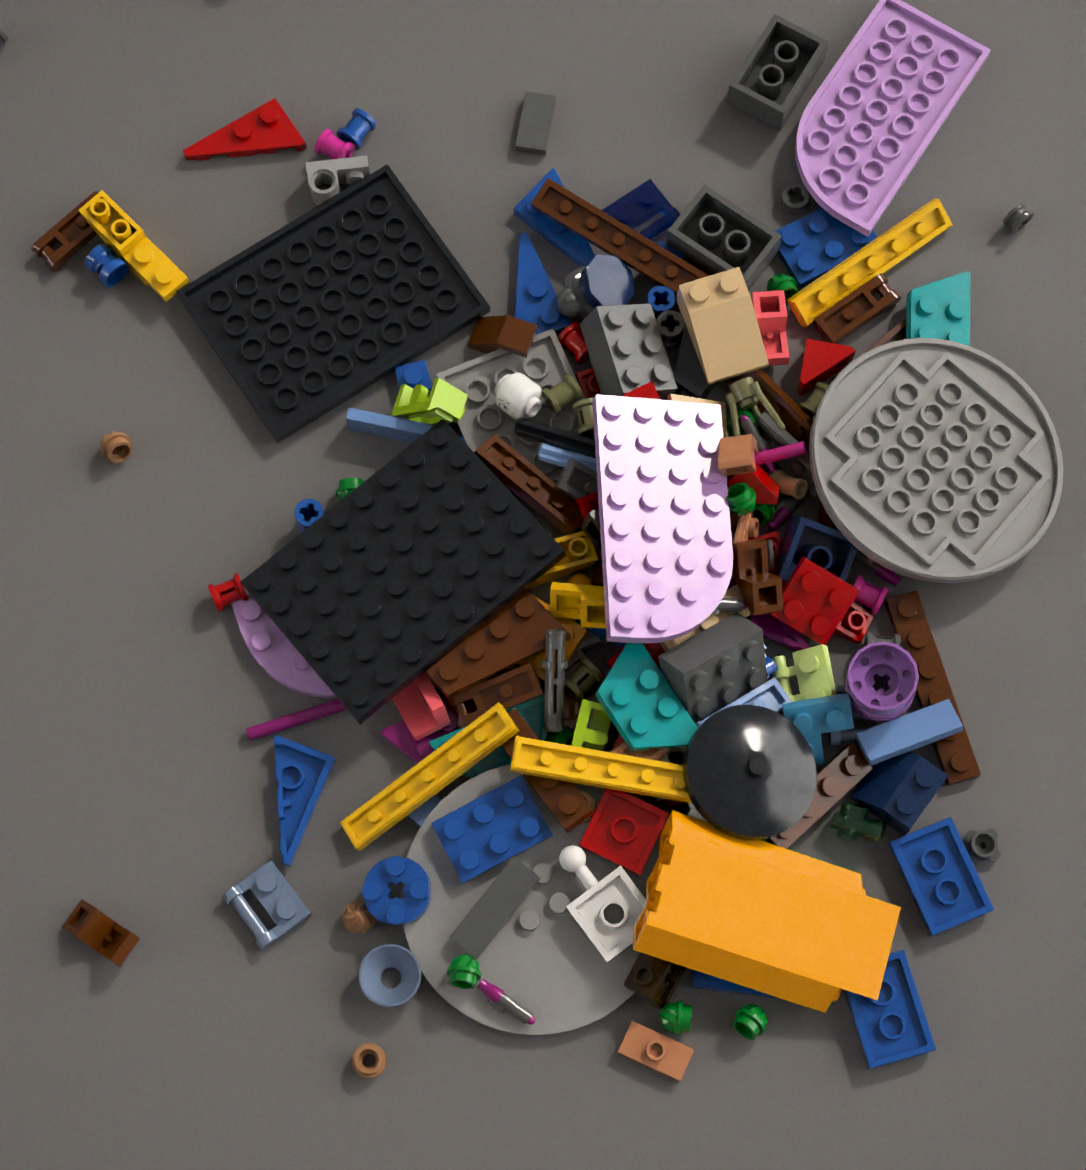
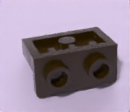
(654, 979)

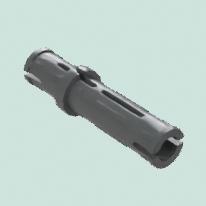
(554, 719)

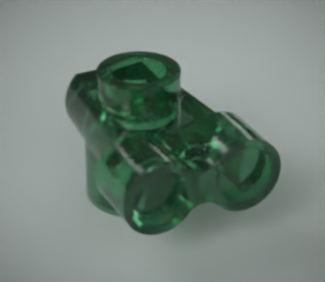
(852, 822)

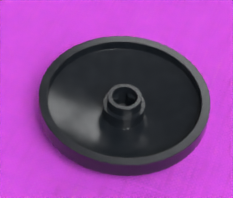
(749, 772)

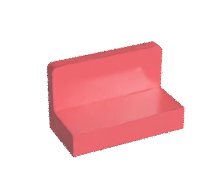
(421, 708)

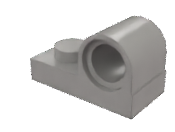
(333, 173)

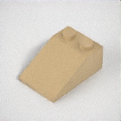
(722, 325)

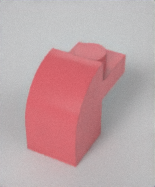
(772, 322)

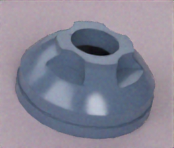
(384, 958)

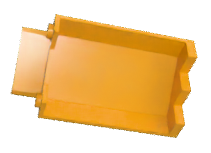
(763, 917)

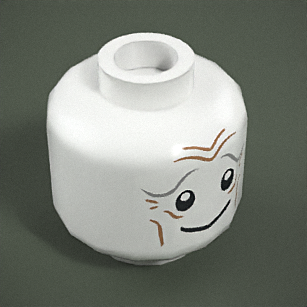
(518, 396)

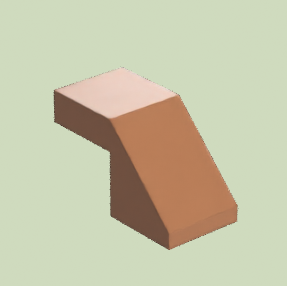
(737, 455)

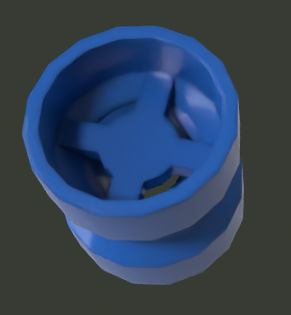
(106, 265)

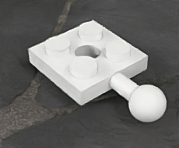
(590, 906)

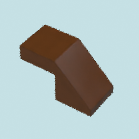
(503, 333)
(750, 570)
(100, 932)

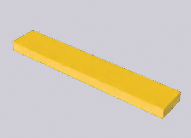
(870, 261)
(599, 769)
(429, 776)

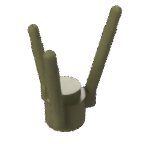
(745, 394)

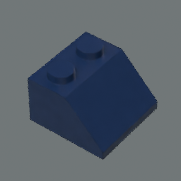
(817, 543)
(899, 789)

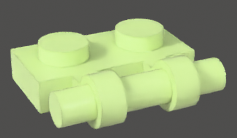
(812, 671)

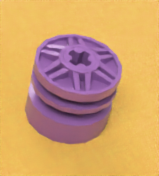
(879, 664)

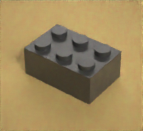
(777, 72)
(722, 237)
(627, 350)
(716, 666)

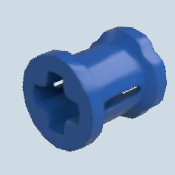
(357, 128)
(659, 296)
(304, 510)

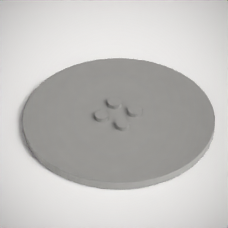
(936, 460)
(541, 949)

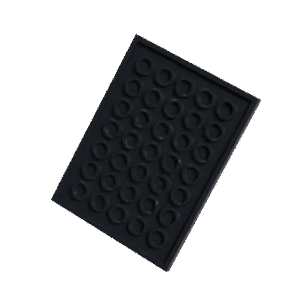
(332, 302)
(402, 570)

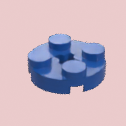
(416, 891)

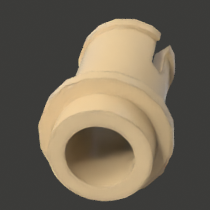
(789, 485)

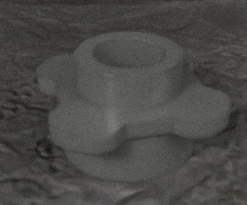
(987, 837)

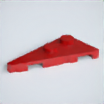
(256, 132)

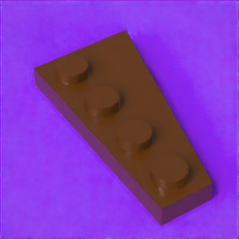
(495, 646)

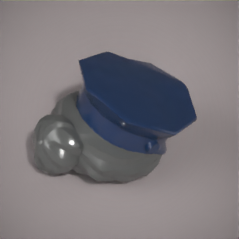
(600, 283)

